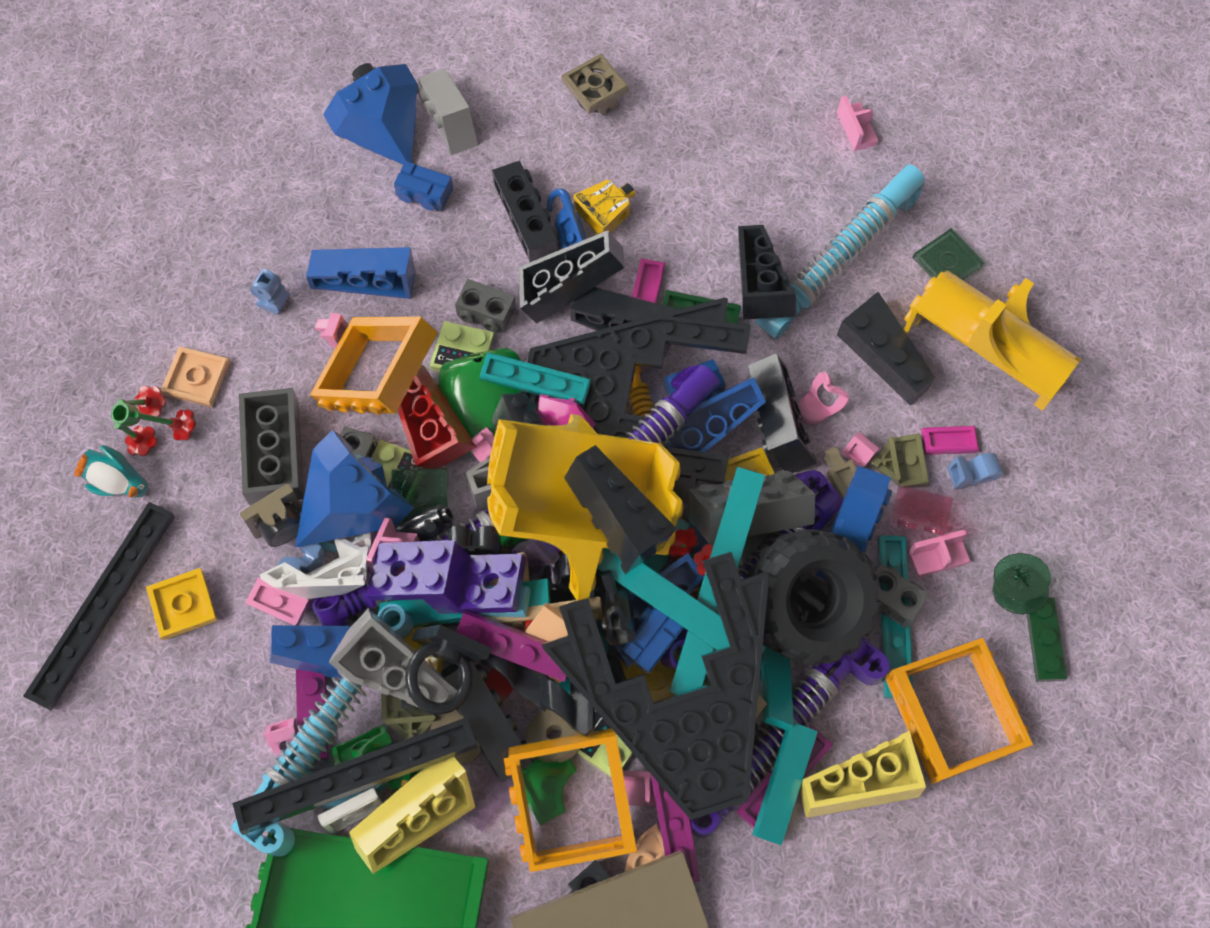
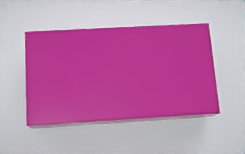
(648, 280)
(949, 440)

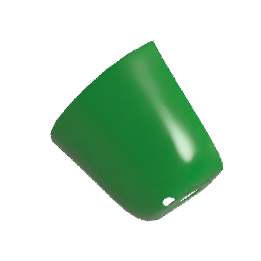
(470, 397)

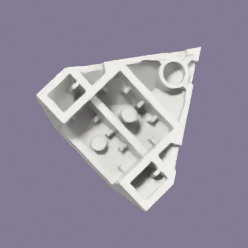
(331, 579)

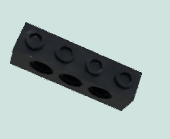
(515, 177)

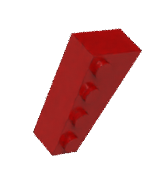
(431, 424)

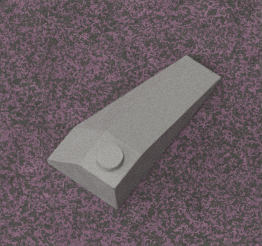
(379, 658)

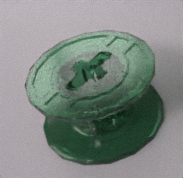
(1021, 583)

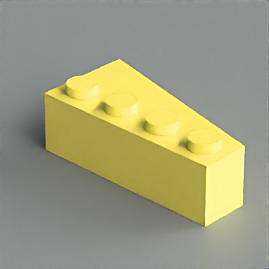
(865, 780)
(413, 813)

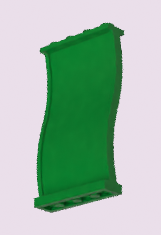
(332, 887)

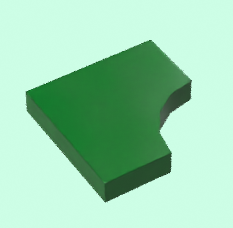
(361, 744)
(545, 787)

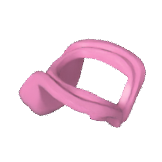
(811, 406)

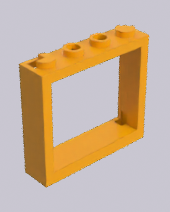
(416, 341)
(919, 728)
(578, 852)

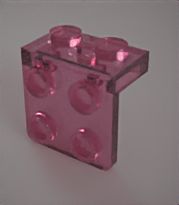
(922, 508)

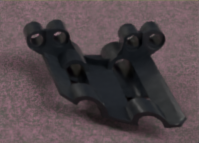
(528, 682)

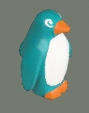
(110, 474)

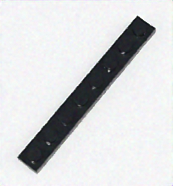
(99, 606)
(353, 776)

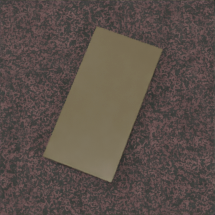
(643, 897)

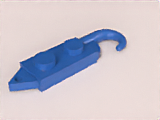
(568, 220)

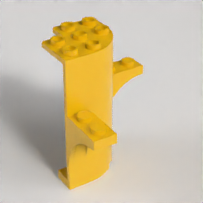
(996, 332)
(536, 502)

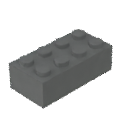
(270, 443)
(781, 506)

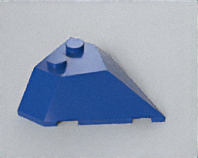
(378, 112)
(344, 496)

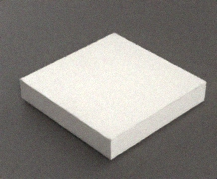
(350, 811)

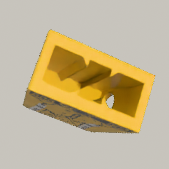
(604, 205)

